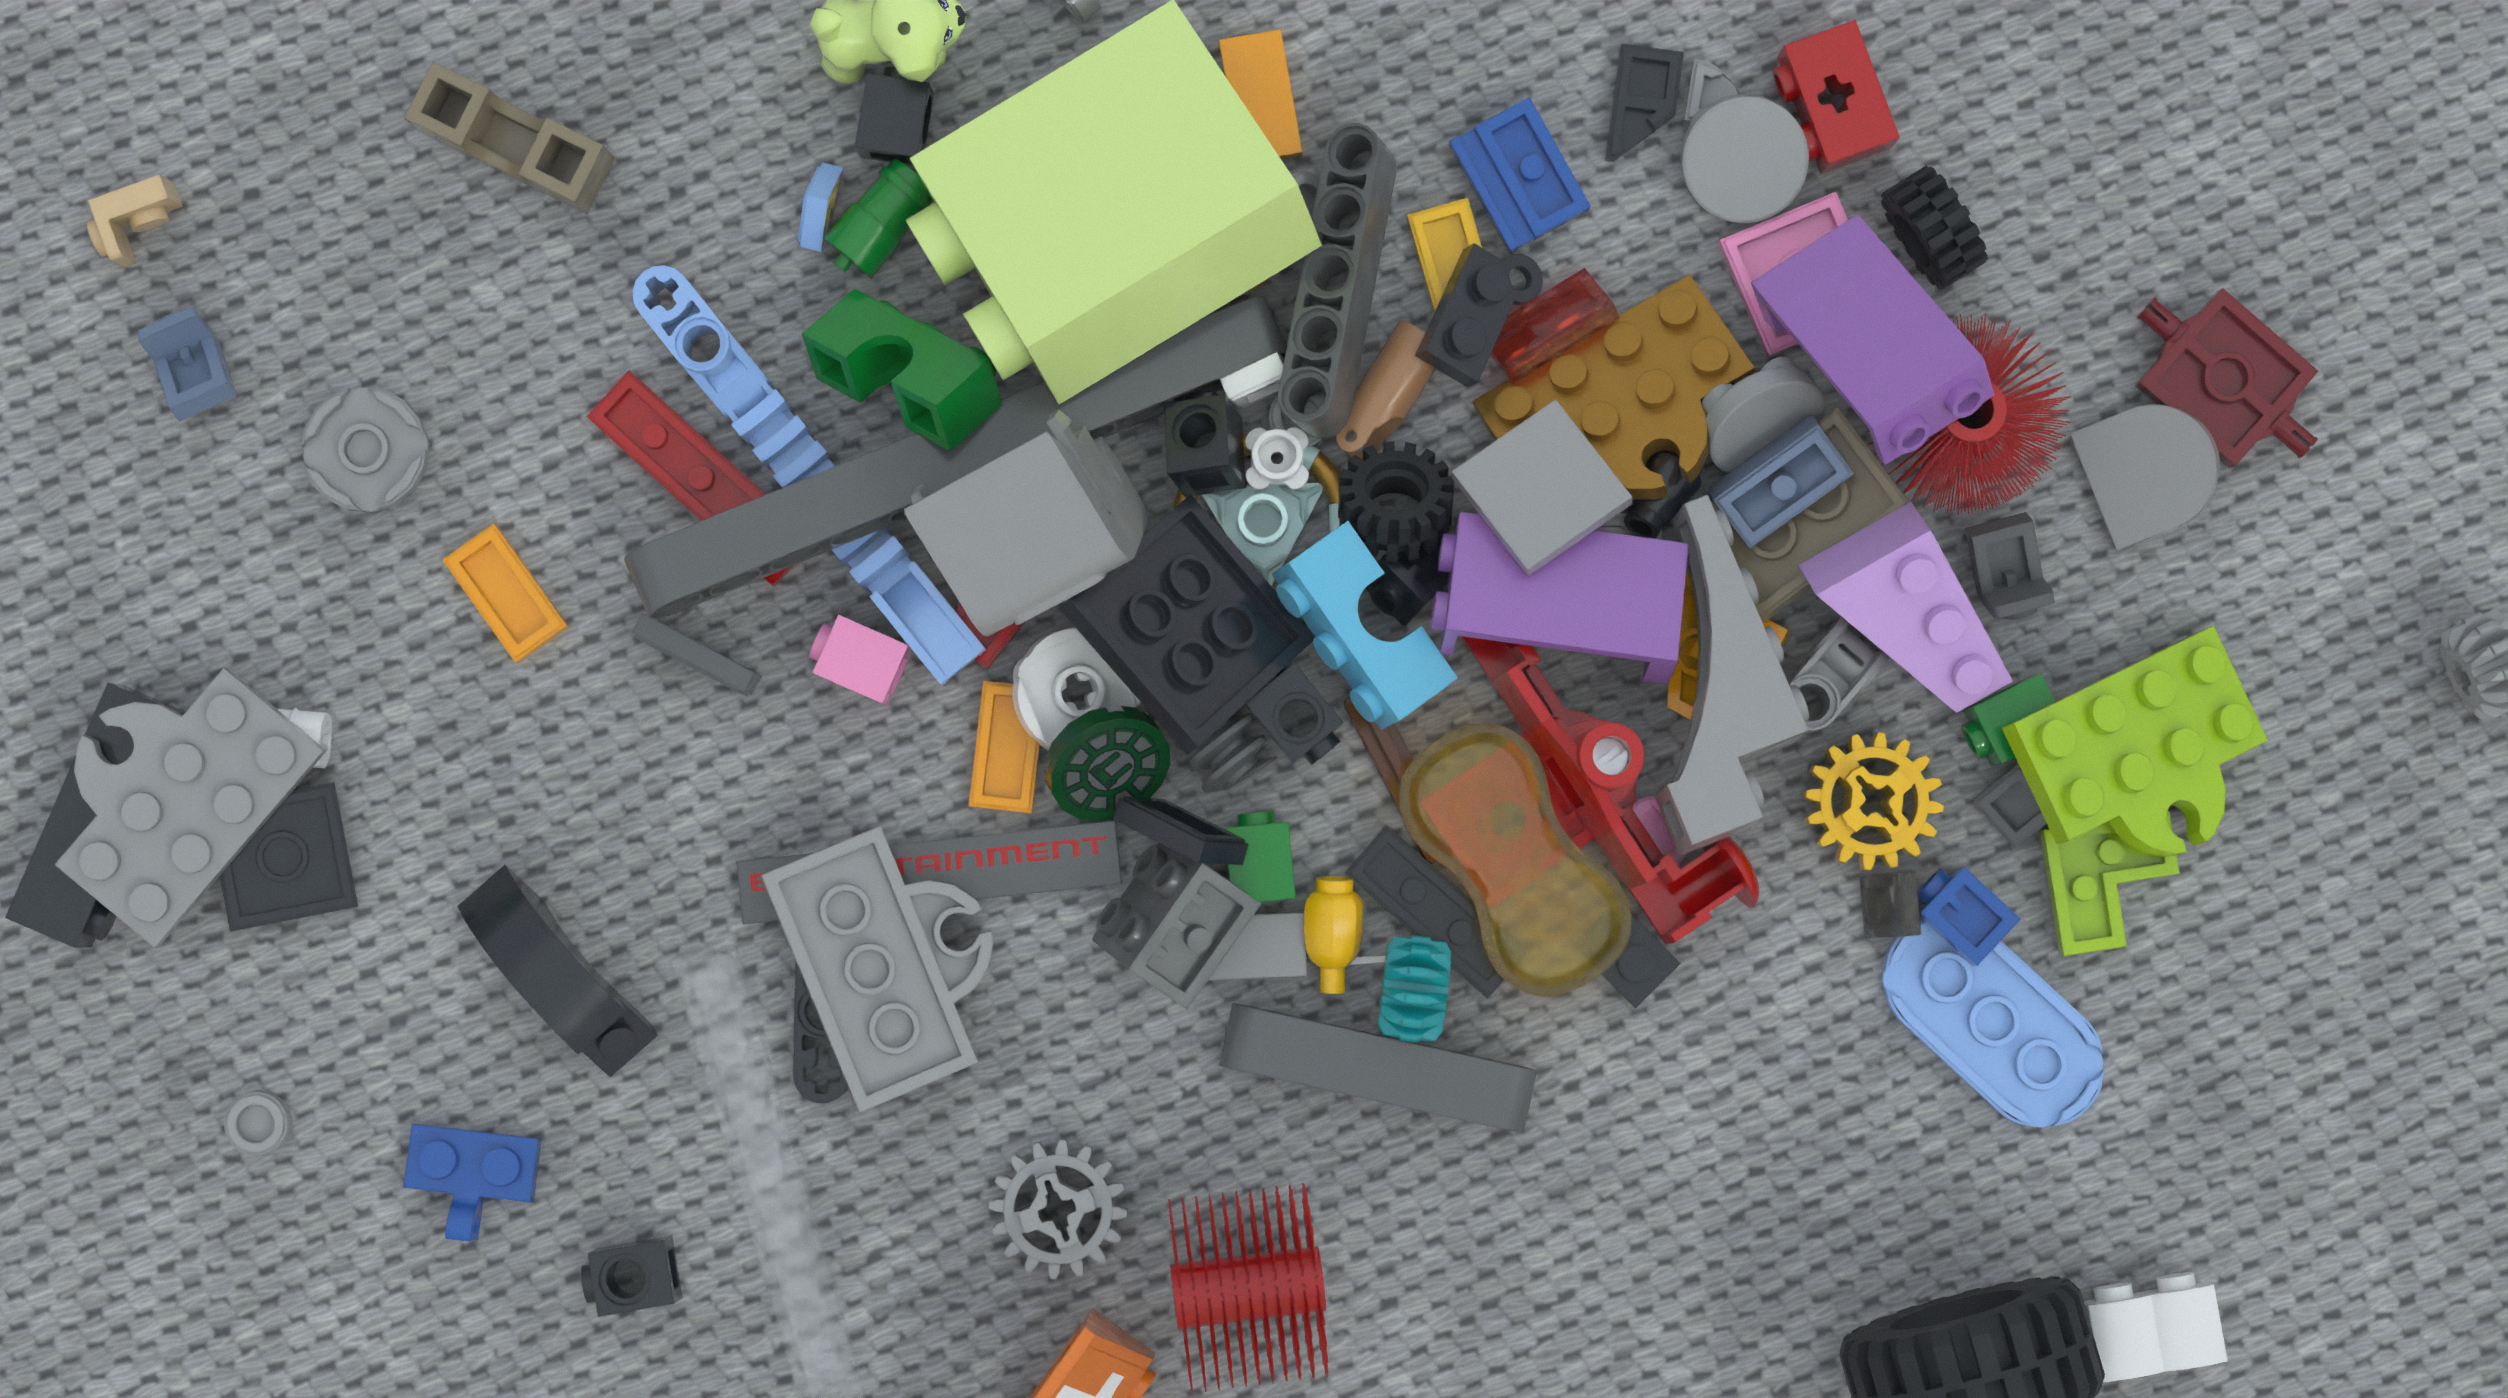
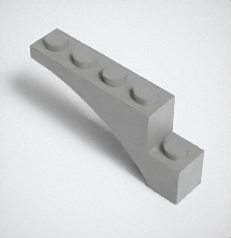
(1740, 696)

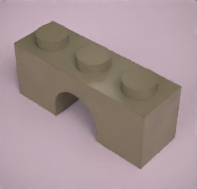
(509, 139)

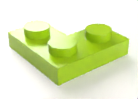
(2085, 889)

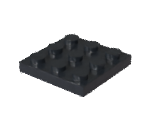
(1189, 625)

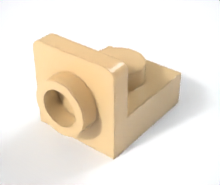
(136, 205)

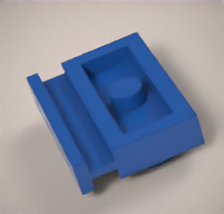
(1519, 175)

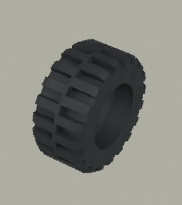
(1980, 1344)

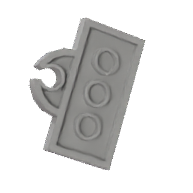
(181, 800)
(879, 964)

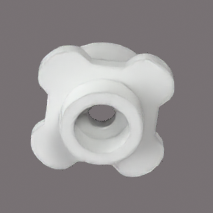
(1287, 443)

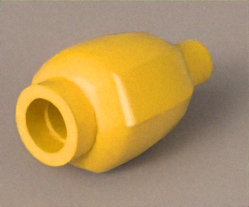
(1333, 929)

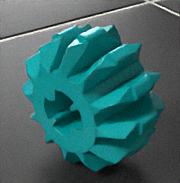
(1414, 989)

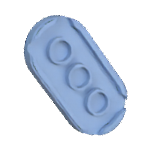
(1996, 1028)

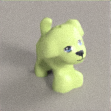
(879, 31)

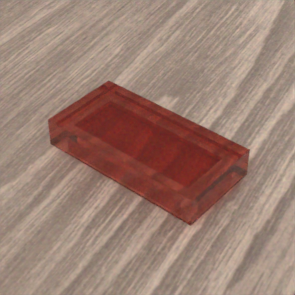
(1552, 325)

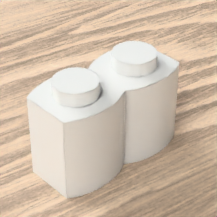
(2157, 1327)

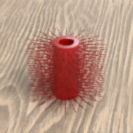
(1996, 416)
(1251, 1287)

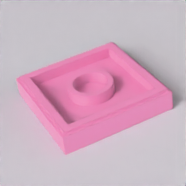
(1768, 245)

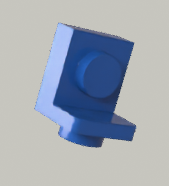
(1965, 913)

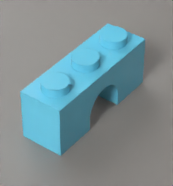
(1325, 591)

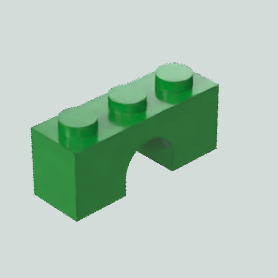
(936, 380)

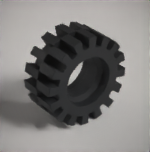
(1934, 227)
(1402, 474)

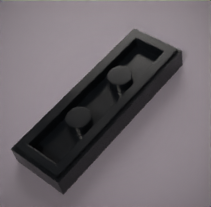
(1426, 904)

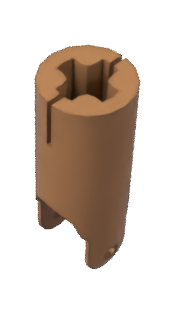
(1387, 391)

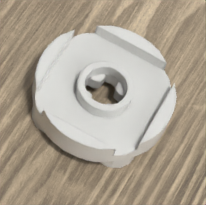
(1043, 676)

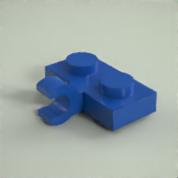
(471, 1168)

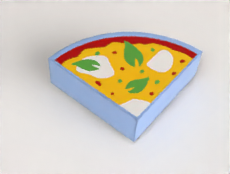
(819, 206)

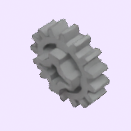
(1031, 1217)

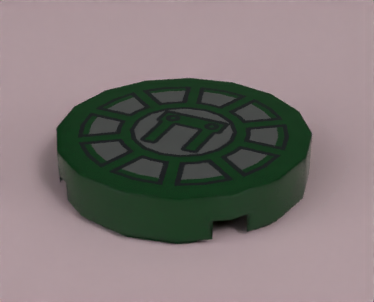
(1104, 760)

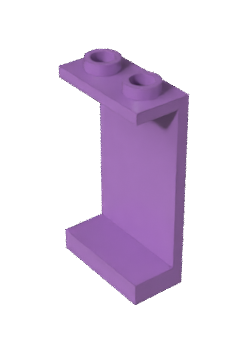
(1875, 337)
(1595, 598)

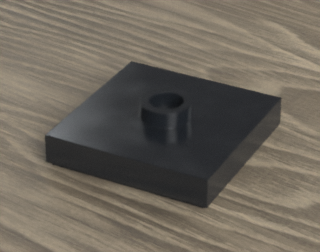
(292, 864)

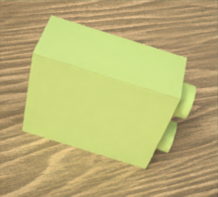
(1109, 206)

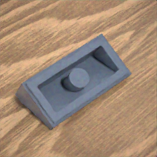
(1780, 481)

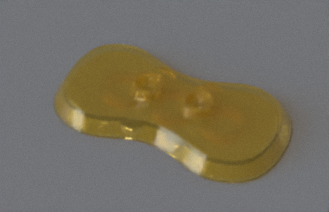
(1540, 901)

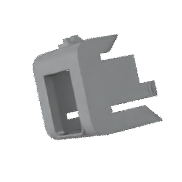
(1031, 525)

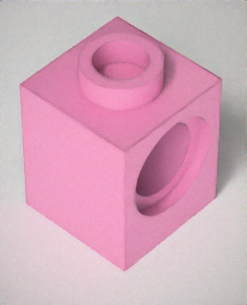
(859, 659)

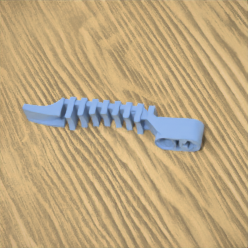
(786, 446)

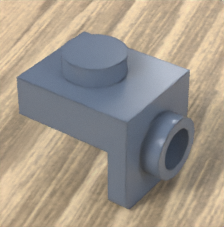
(188, 362)

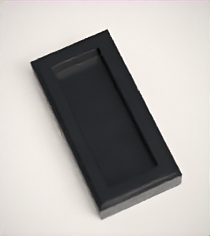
(1181, 830)

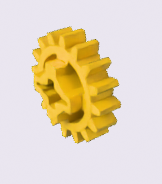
(1894, 784)

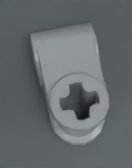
(1837, 671)

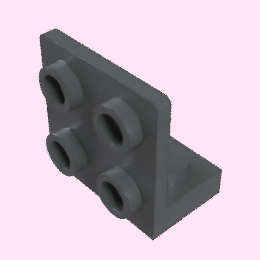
(1174, 922)

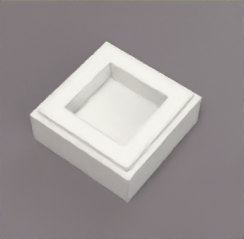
(1254, 381)

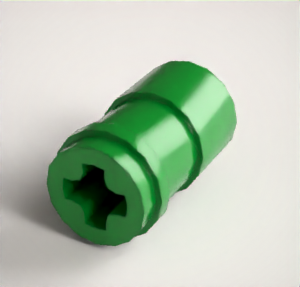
(876, 223)

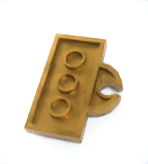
(1634, 386)

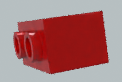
(1843, 64)

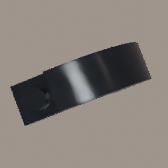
(552, 974)

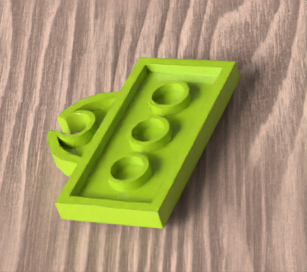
(2140, 746)

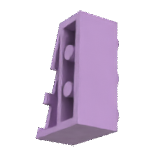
(1910, 604)

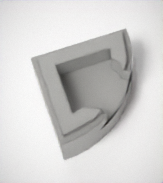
(1705, 87)

